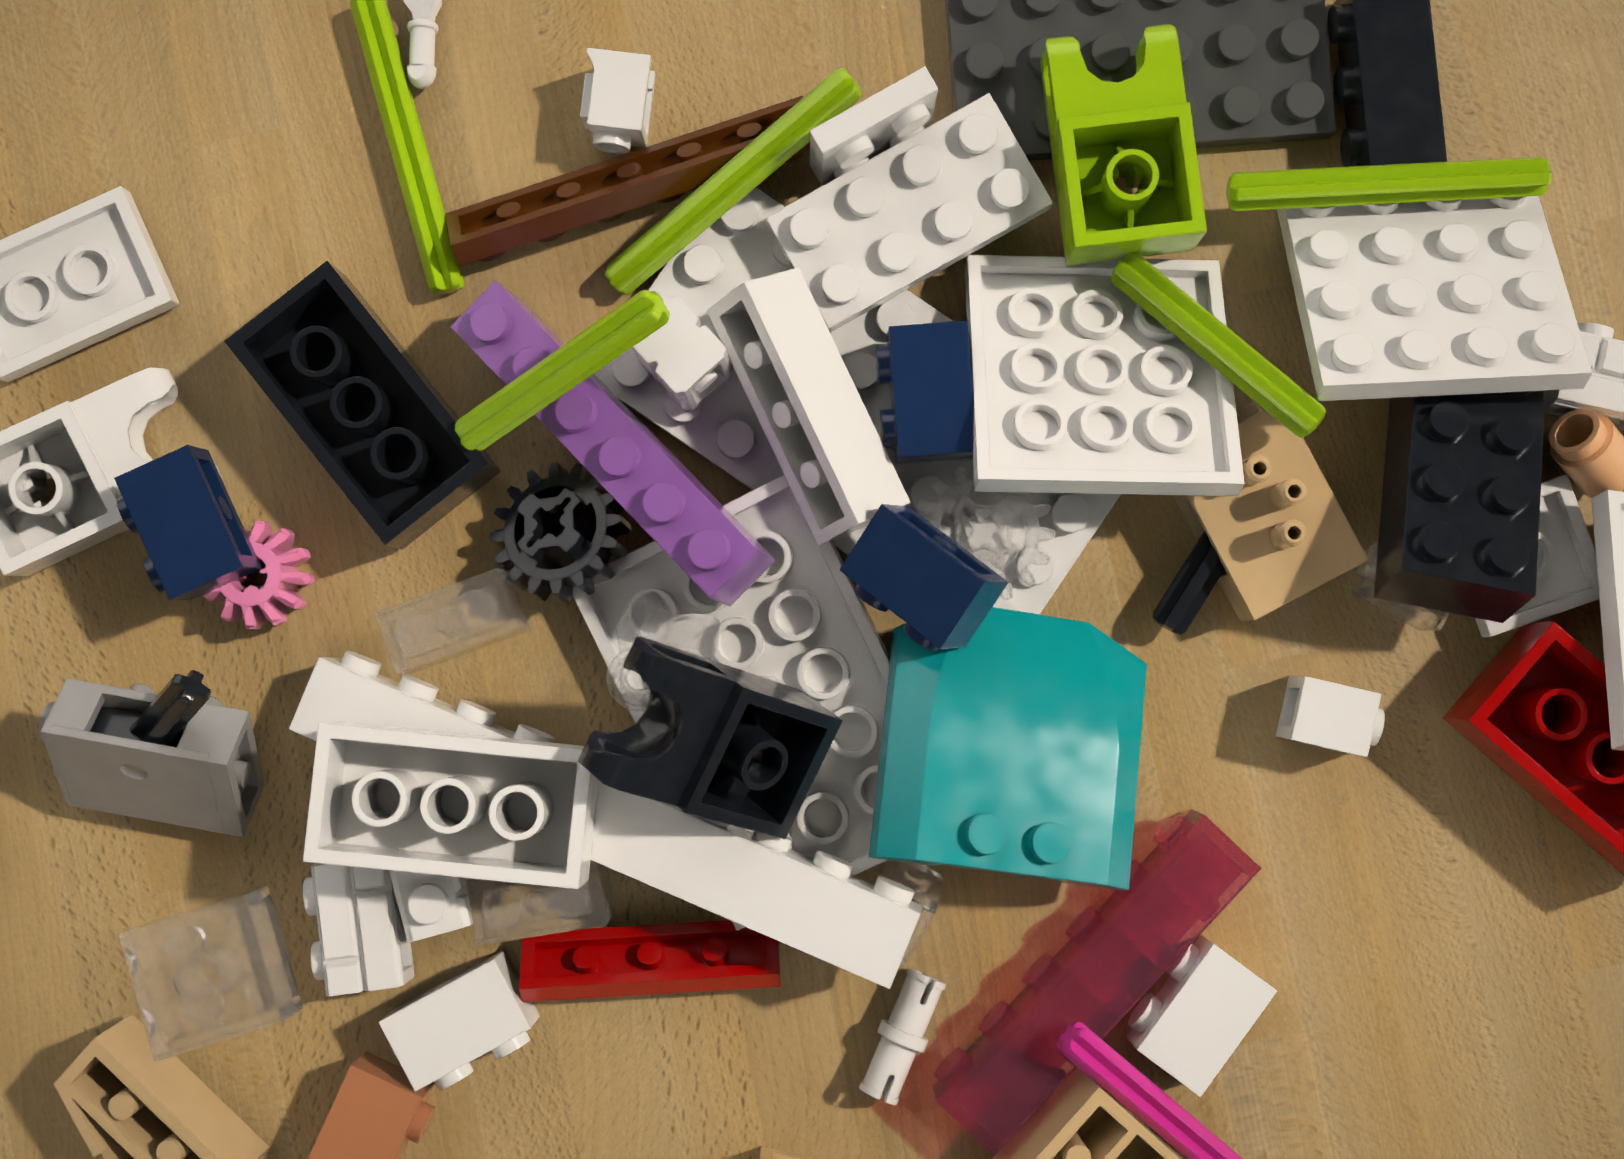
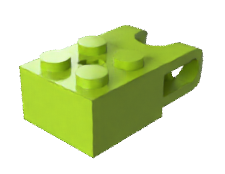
(1128, 132)

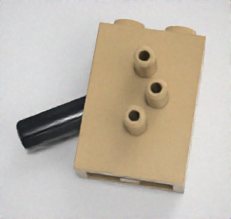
(1267, 541)

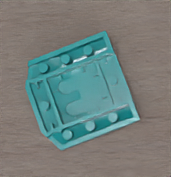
(1013, 752)

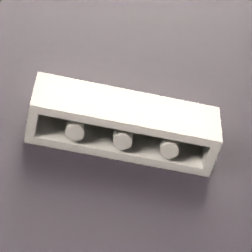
(807, 403)

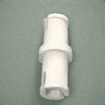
(902, 1036)

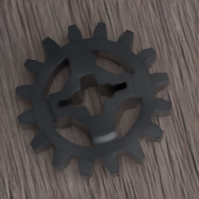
(578, 554)

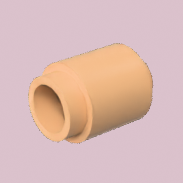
(1589, 451)

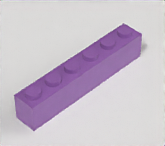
(620, 452)

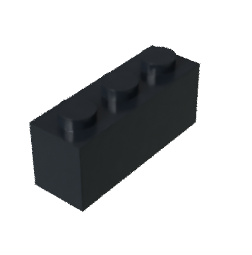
(1387, 82)

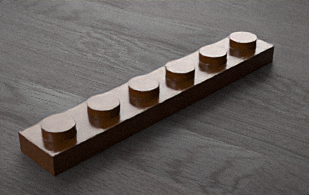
(604, 189)

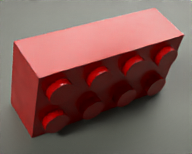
(1547, 726)

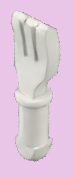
(422, 32)

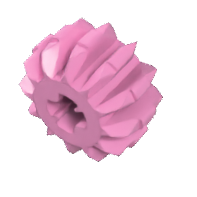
(268, 601)

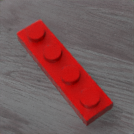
(647, 961)

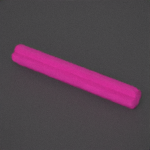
(1140, 1095)

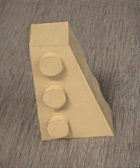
(146, 1107)
(1085, 1123)

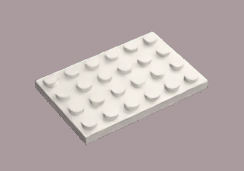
(791, 627)

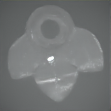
(649, 619)

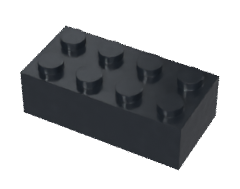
(361, 406)
(1462, 503)

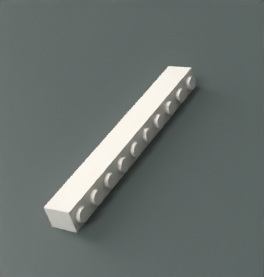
(695, 858)

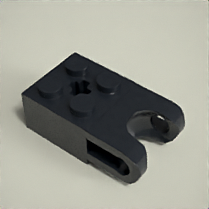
(715, 741)

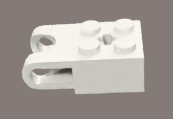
(83, 451)

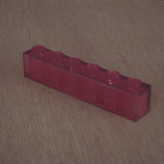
(1093, 978)

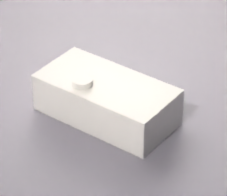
(451, 805)

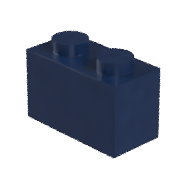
(928, 391)
(185, 524)
(922, 578)

